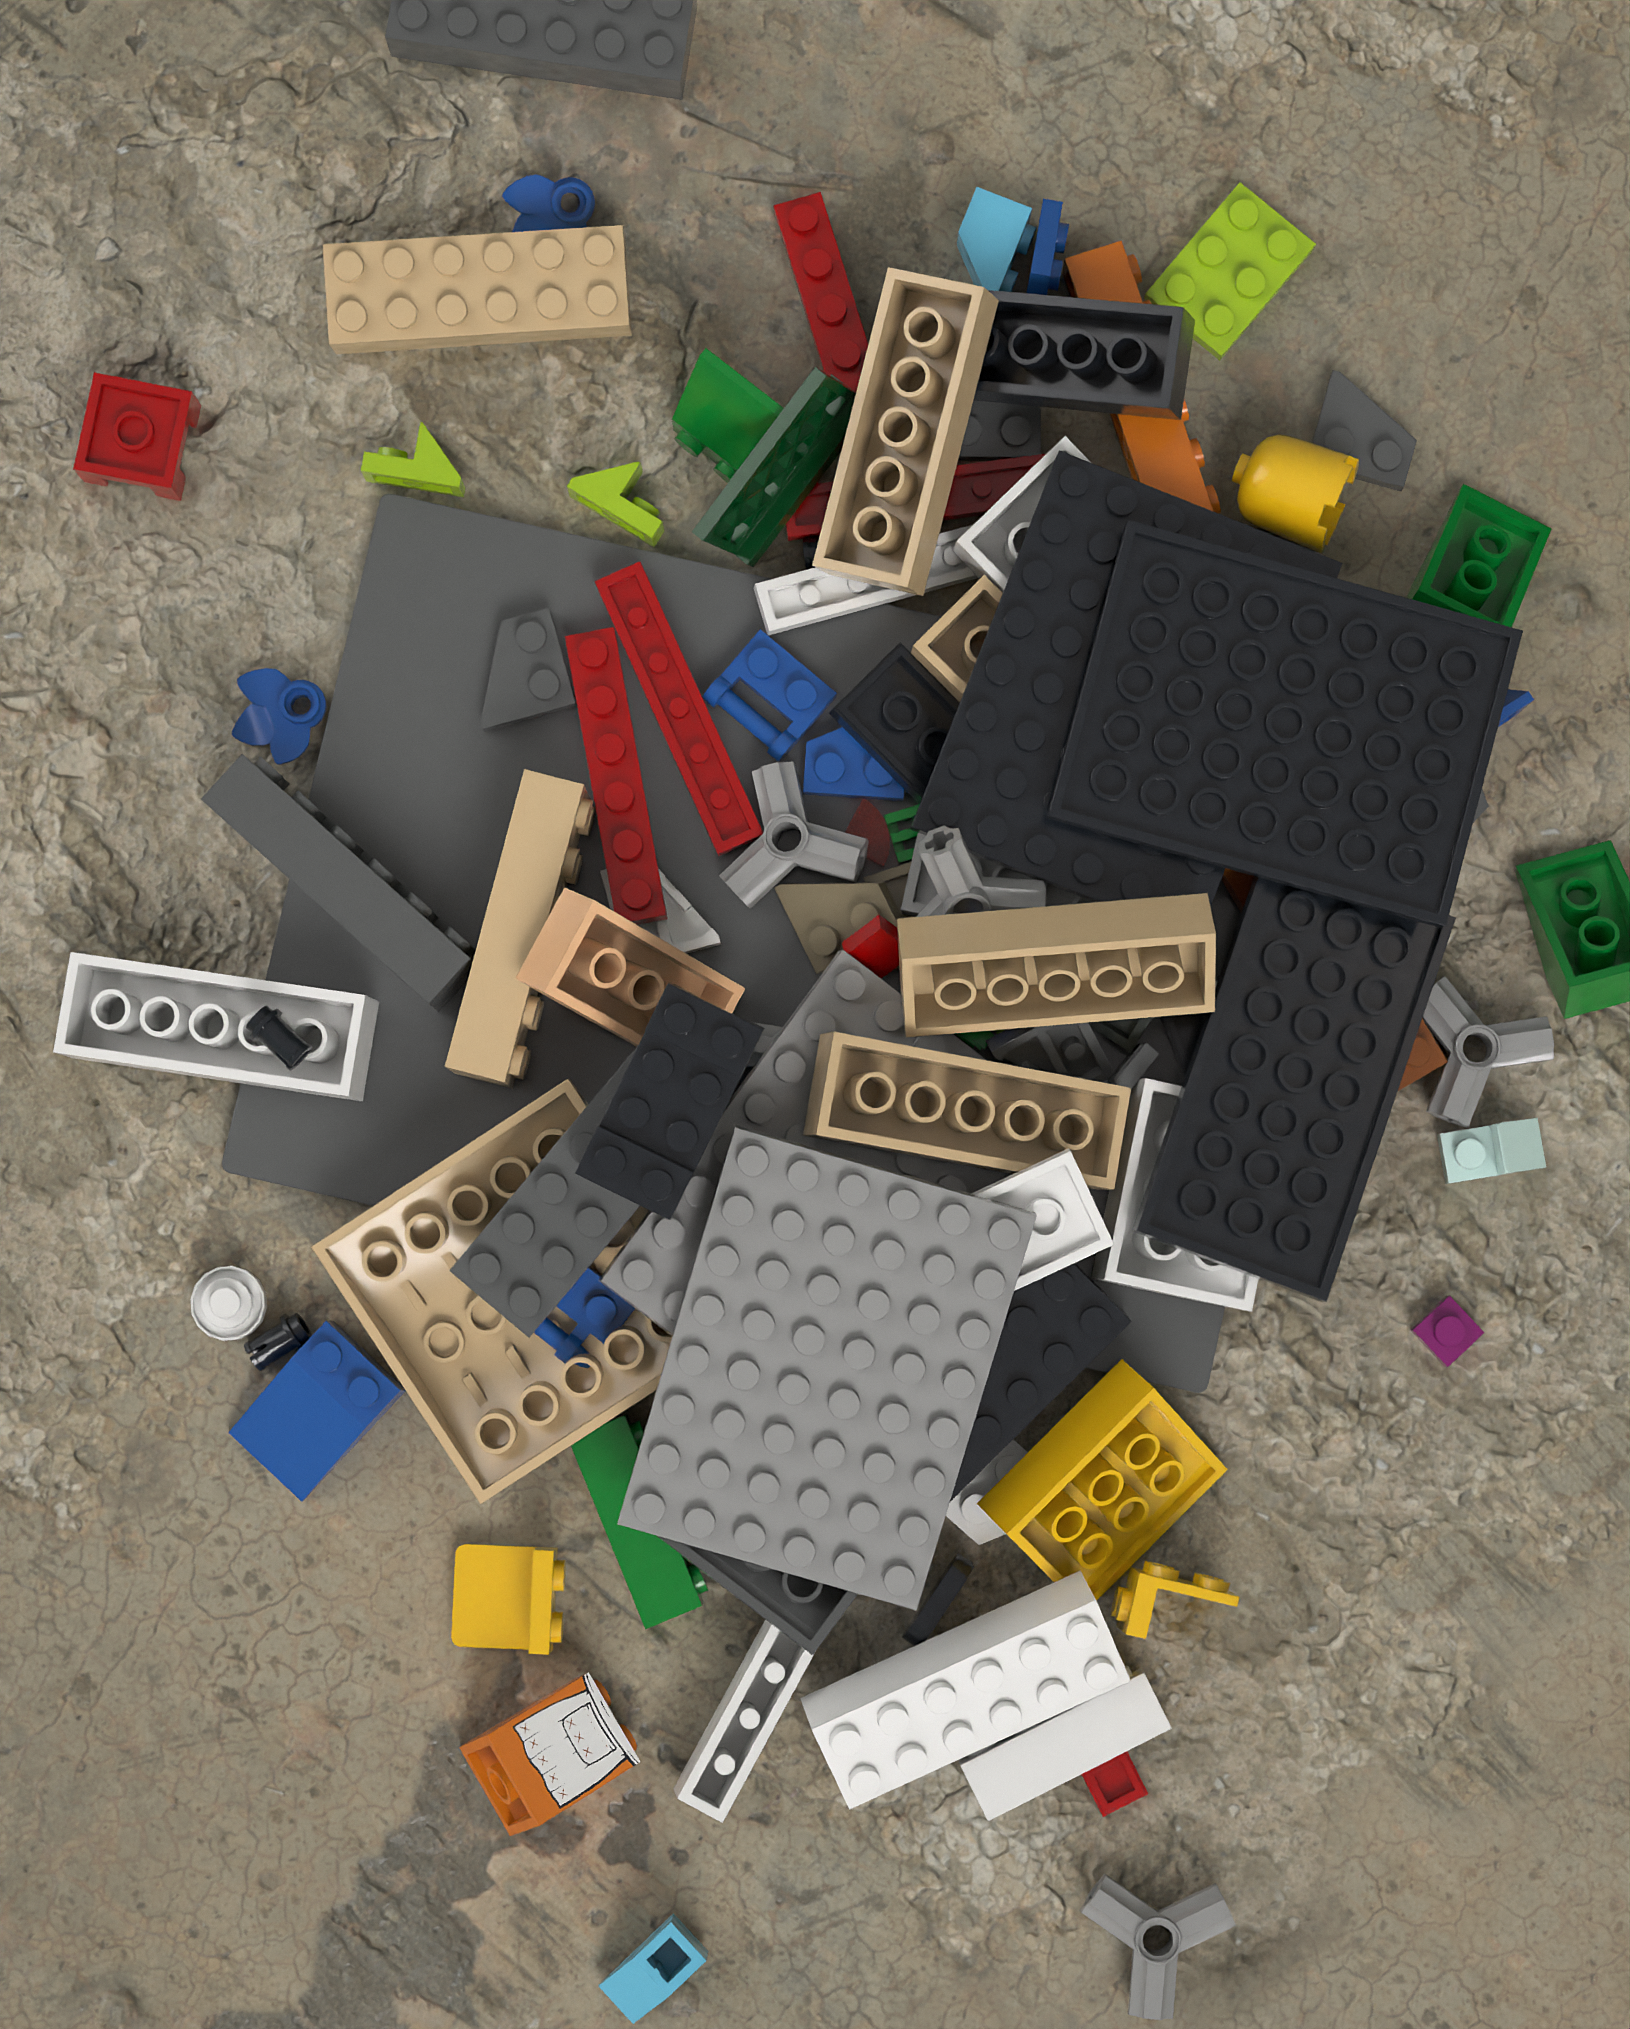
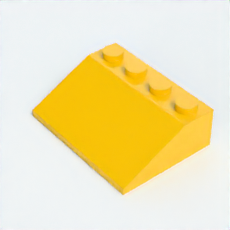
(1103, 1482)

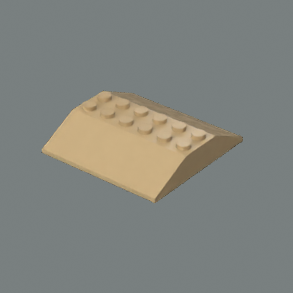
(476, 1378)

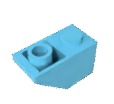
(992, 237)
(654, 1969)

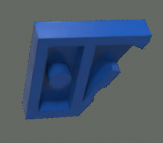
(1050, 238)
(843, 768)

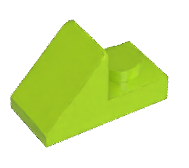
(426, 472)
(607, 495)

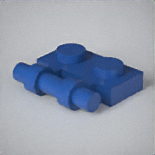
(595, 1311)

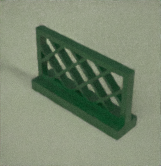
(780, 469)

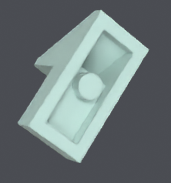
(1491, 1150)

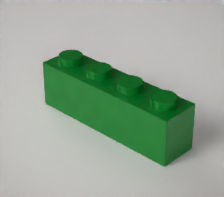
(654, 1572)

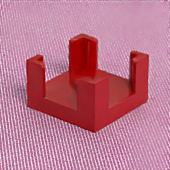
(135, 434)

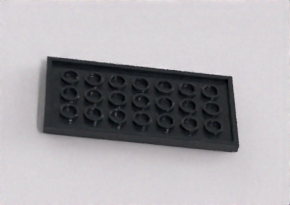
(1291, 1086)

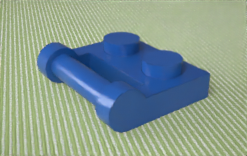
(779, 682)

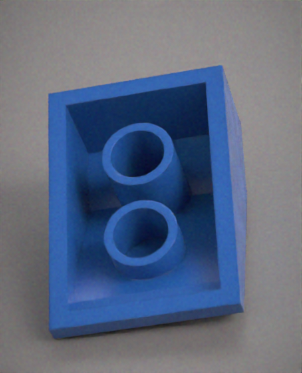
(316, 1409)

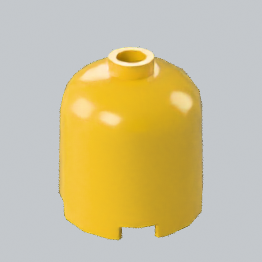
(1294, 489)

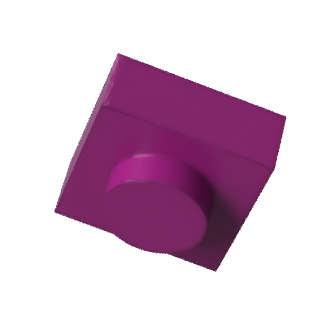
(1447, 1331)

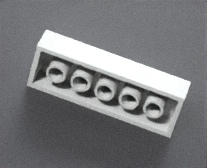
(198, 1025)
(965, 1689)

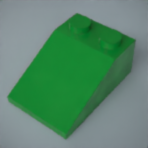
(722, 415)
(1481, 559)
(1581, 925)

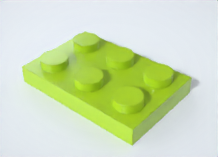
(1232, 269)

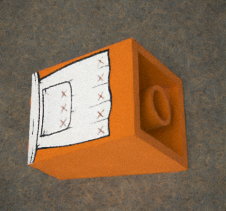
(551, 1754)

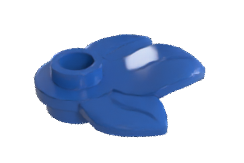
(540, 203)
(272, 715)

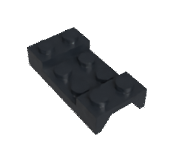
(669, 1101)

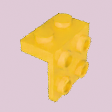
(507, 1597)
(1135, 1602)

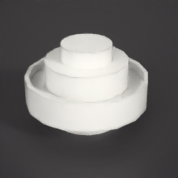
(228, 1303)

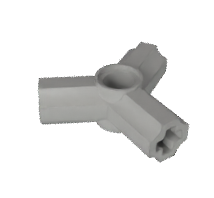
(784, 809)
(958, 878)
(1505, 1044)
(1152, 1970)

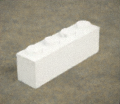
(742, 1723)
(1064, 1746)

